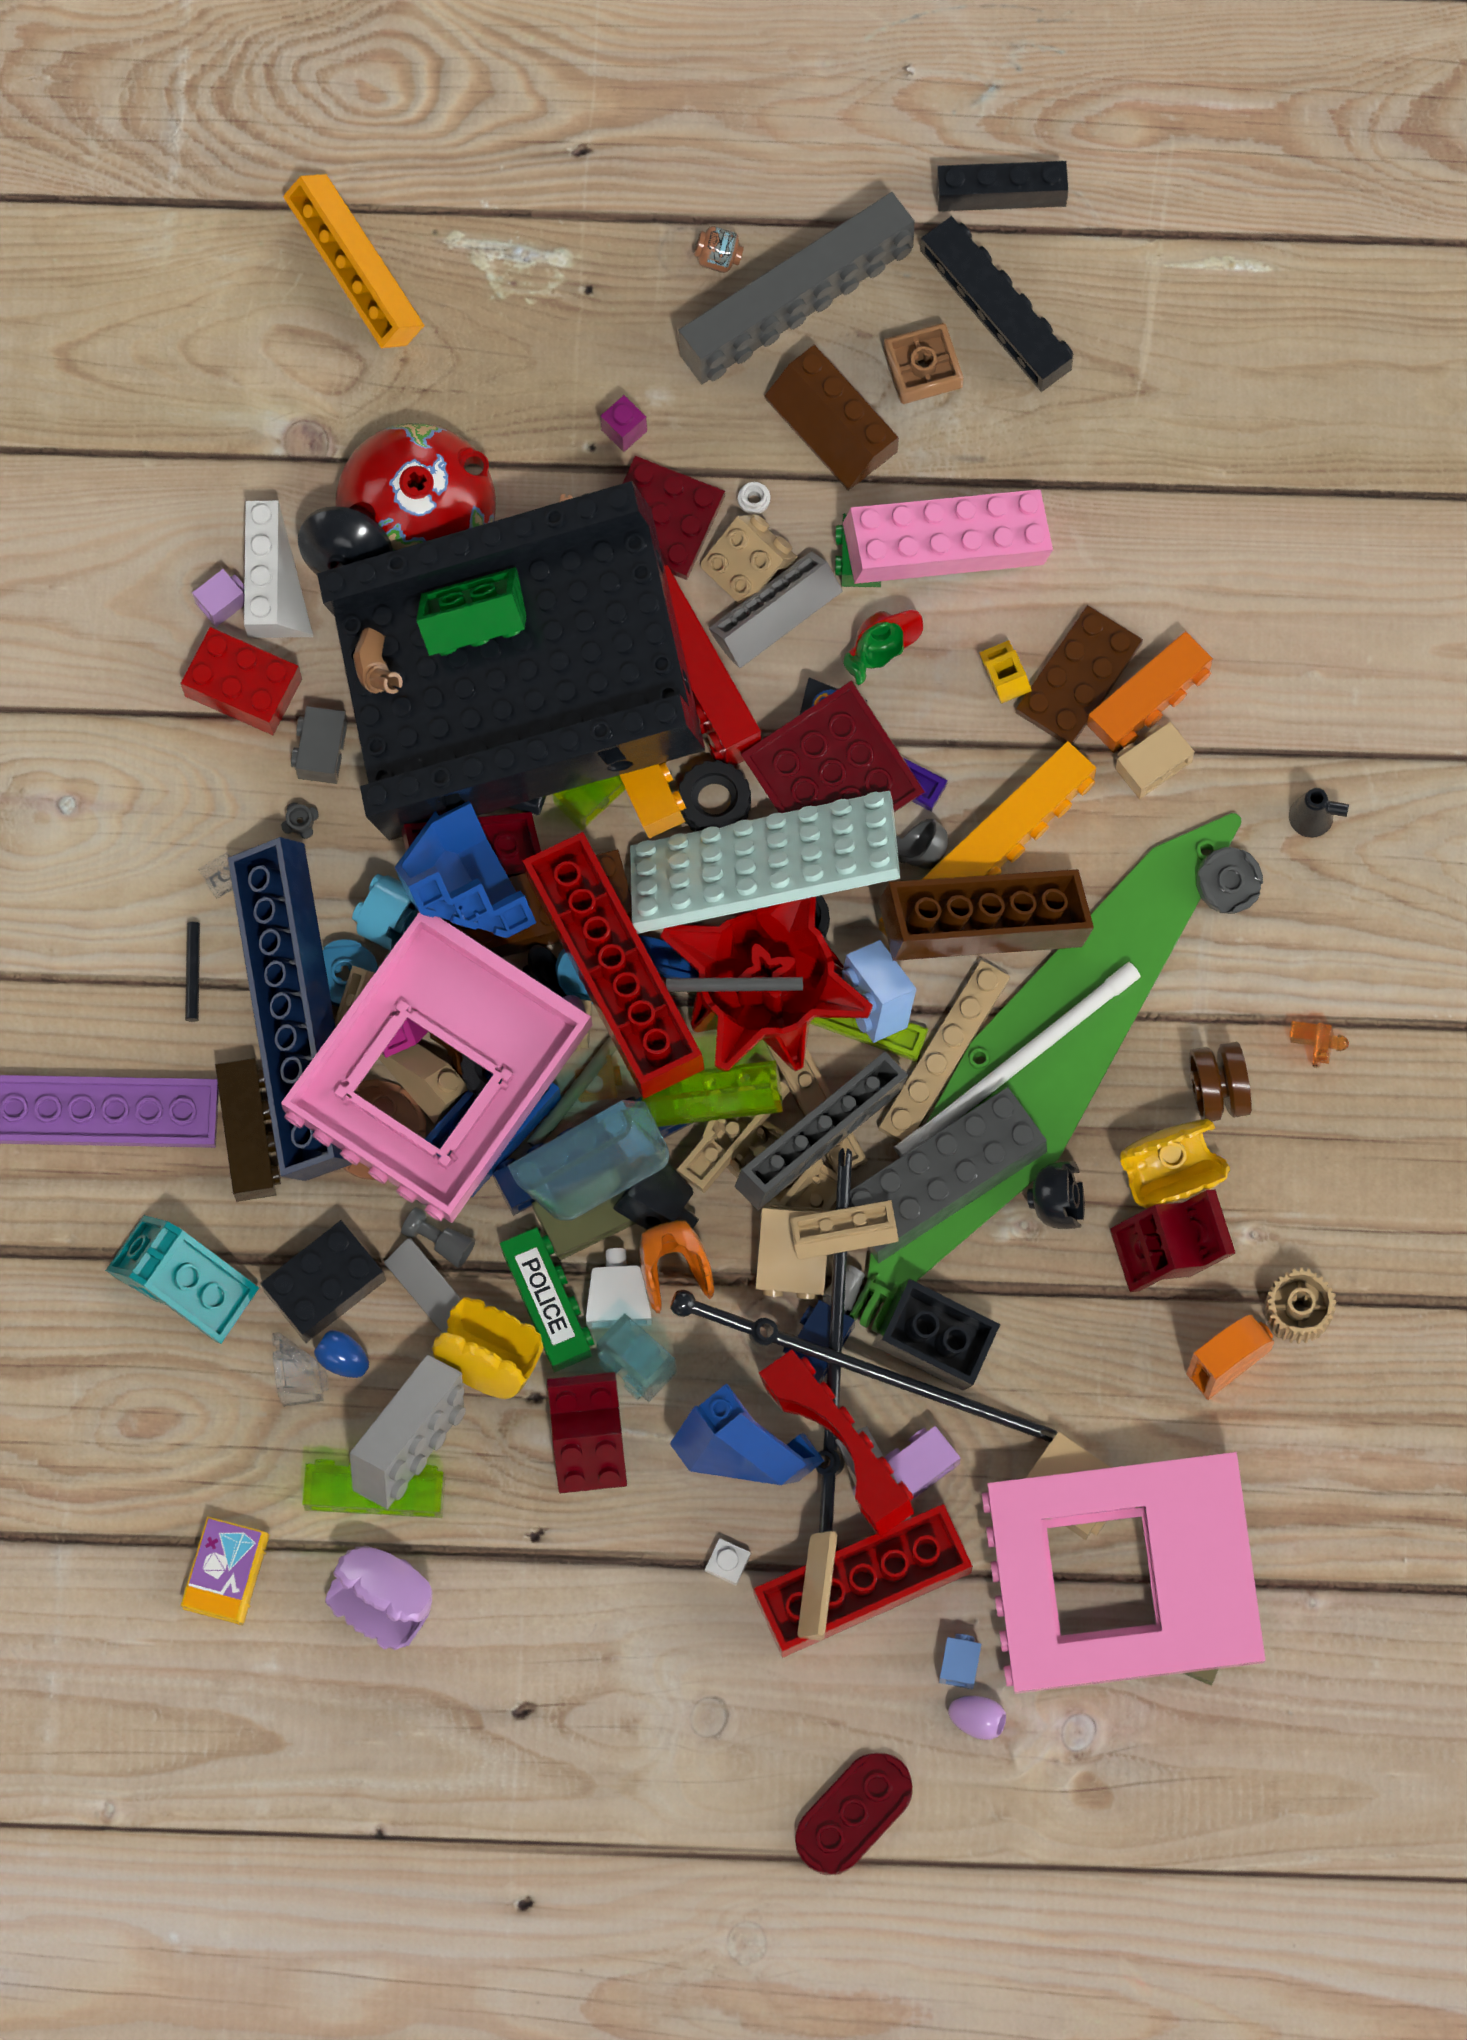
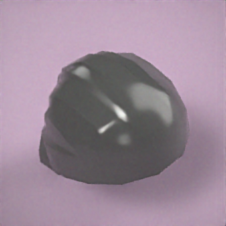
(923, 844)

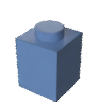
(960, 1661)

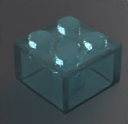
(635, 1358)

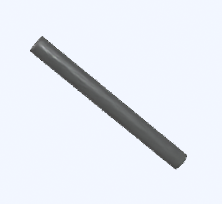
(734, 984)

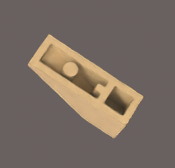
(427, 1080)

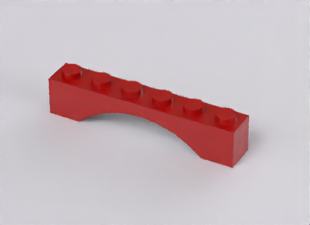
(798, 1392)

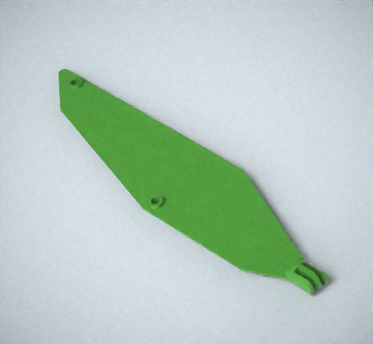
(1132, 925)

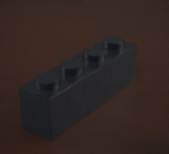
(1002, 186)

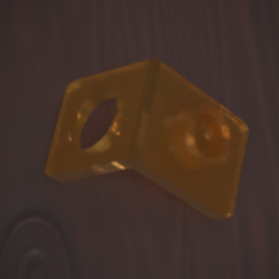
(611, 1078)

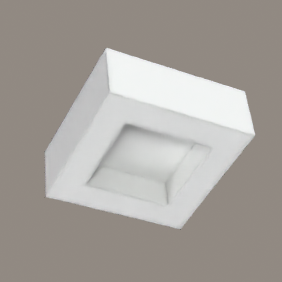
(727, 1562)

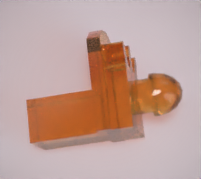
(1319, 1036)

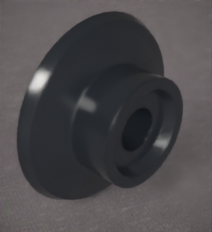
(542, 968)

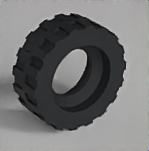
(708, 774)

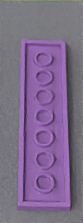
(108, 1111)

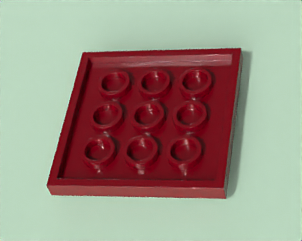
(830, 756)

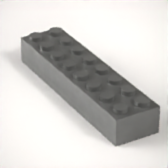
(797, 289)

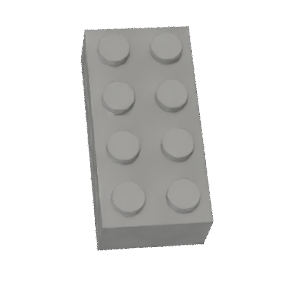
(407, 1432)

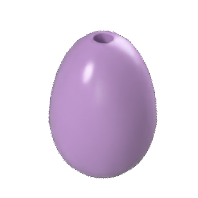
(978, 1716)

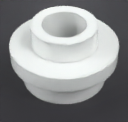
(756, 489)

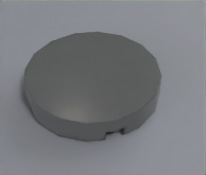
(1229, 880)

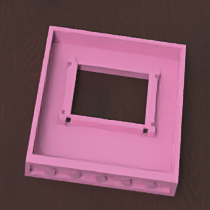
(475, 1007)
(1194, 1562)

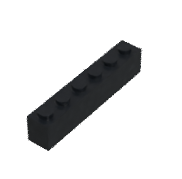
(996, 303)

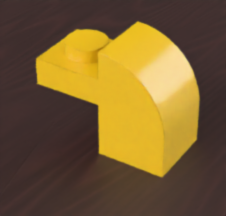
(1005, 671)

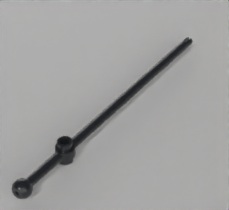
(685, 1304)
(829, 1450)

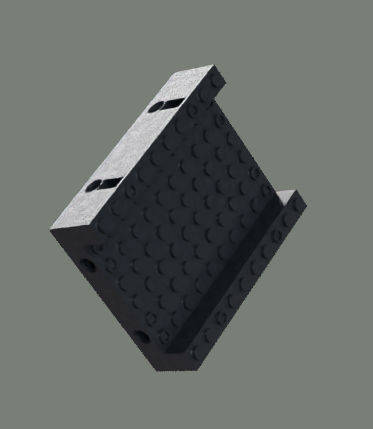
(561, 705)

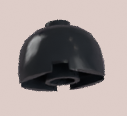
(1057, 1196)

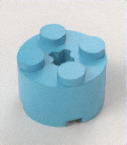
(384, 912)

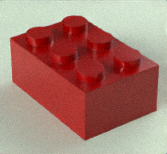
(241, 681)

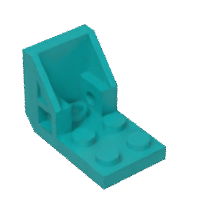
(184, 1276)

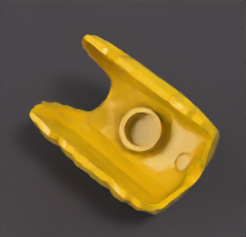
(1172, 1164)
(489, 1348)

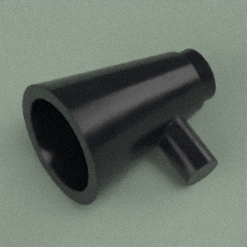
(1315, 819)

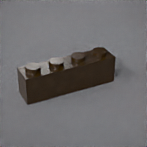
(246, 1130)

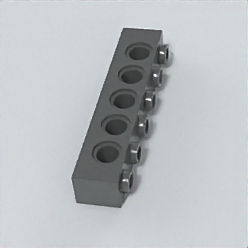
(821, 1130)

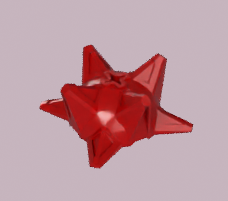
(766, 944)

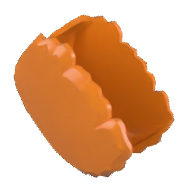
(670, 1238)

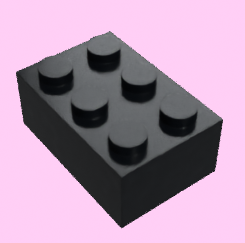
(323, 1281)
(936, 1334)

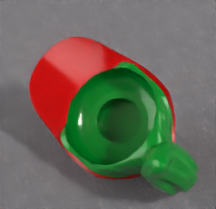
(882, 639)

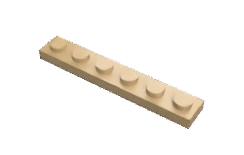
(945, 1052)

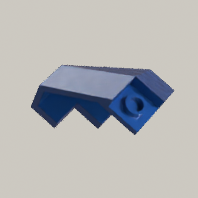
(459, 878)
(727, 1442)

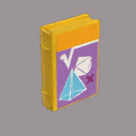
(225, 1571)

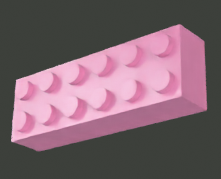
(947, 536)

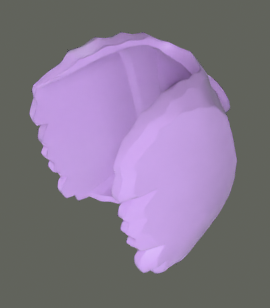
(380, 1596)

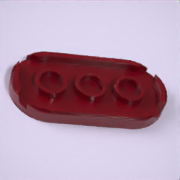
(853, 1813)

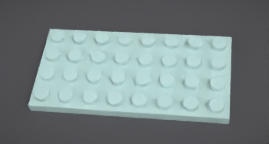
(763, 862)

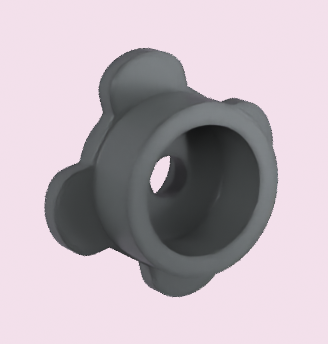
(297, 811)

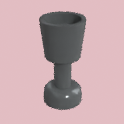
(449, 1244)

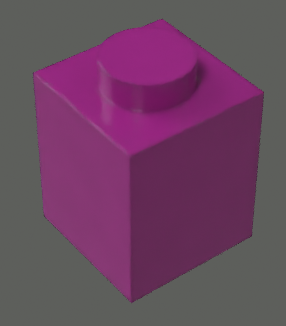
(623, 423)

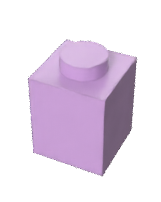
(220, 597)

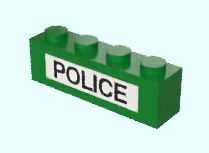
(546, 1299)

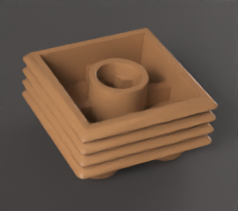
(936, 349)

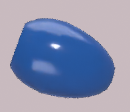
(341, 1355)

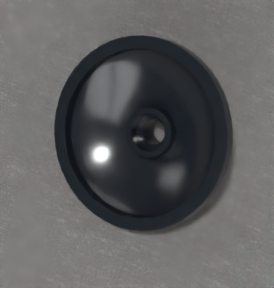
(340, 537)

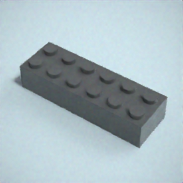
(953, 1168)

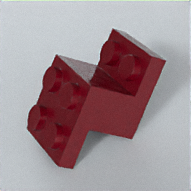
(1172, 1240)
(587, 1432)

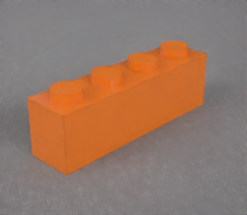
(1150, 692)

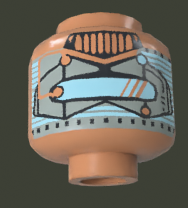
(718, 249)

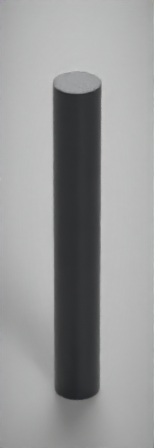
(192, 972)

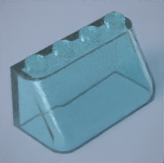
(593, 1161)

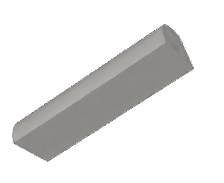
(776, 609)

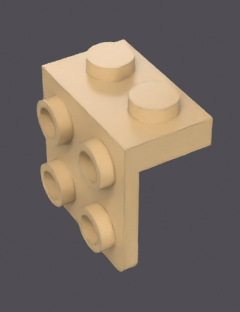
(747, 557)

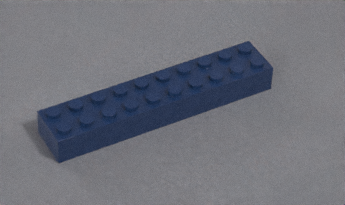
(285, 987)

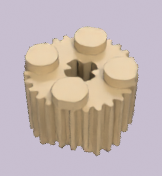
(1295, 1324)

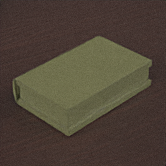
(586, 1230)

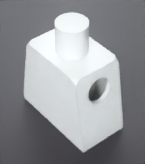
(617, 1291)

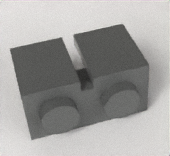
(321, 740)

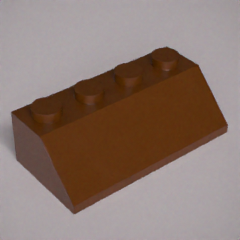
(832, 418)

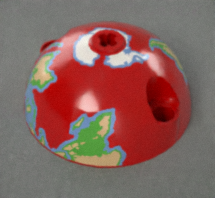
(450, 500)

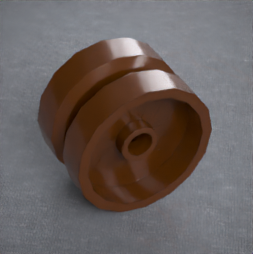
(1219, 1081)

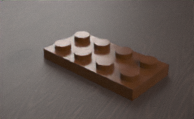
(1079, 675)

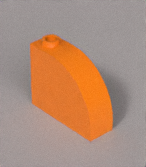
(1229, 1355)

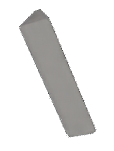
(423, 1282)

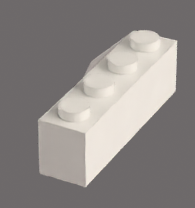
(272, 587)

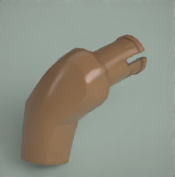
(370, 665)

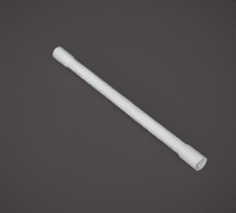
(1111, 987)

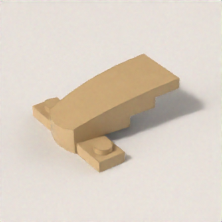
(739, 1140)

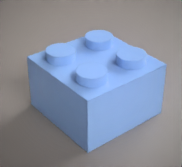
(884, 986)

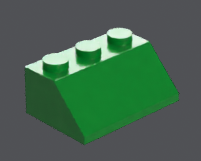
(471, 612)

